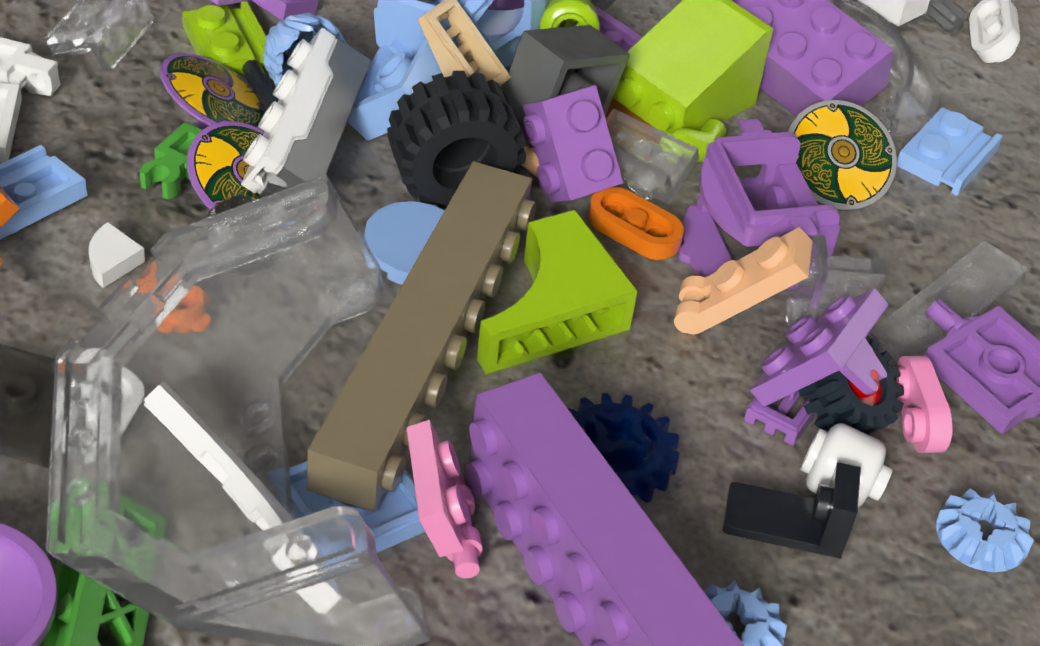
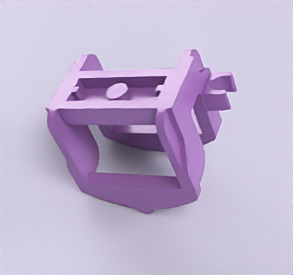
(754, 206)

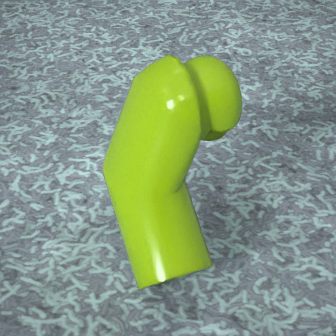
(700, 139)

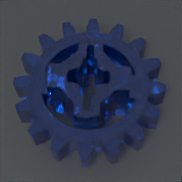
(631, 442)

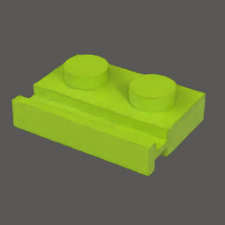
(225, 34)

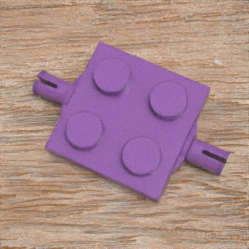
(988, 364)

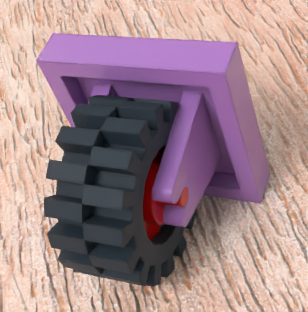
(836, 367)

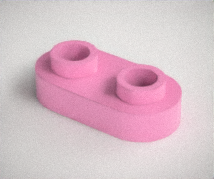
(925, 407)

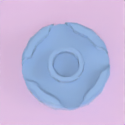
(399, 234)

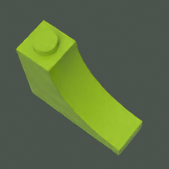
(572, 301)

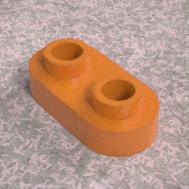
(636, 223)

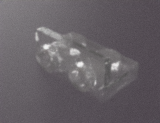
(101, 26)

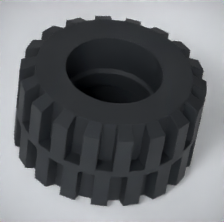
(442, 114)

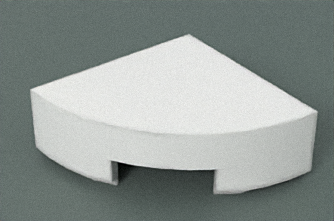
(113, 254)

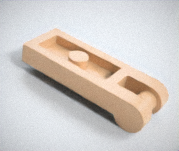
(743, 282)

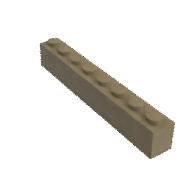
(419, 339)

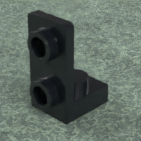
(794, 520)

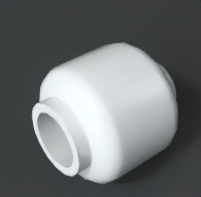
(849, 447)

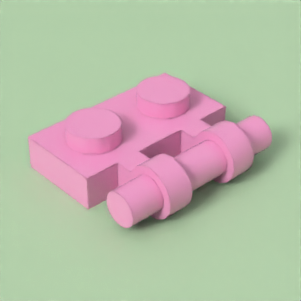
(444, 499)

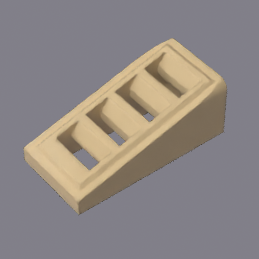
(472, 45)

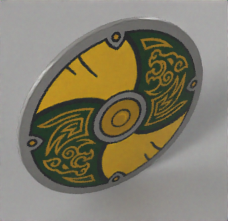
(844, 154)

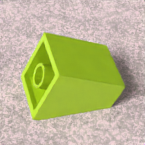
(696, 66)

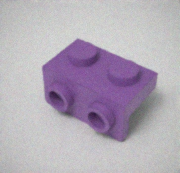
(571, 144)

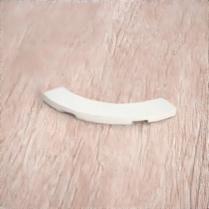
(217, 457)

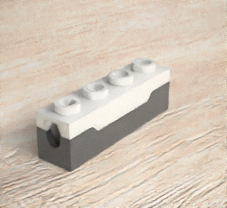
(309, 115)

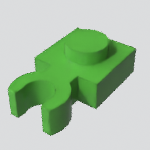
(170, 161)

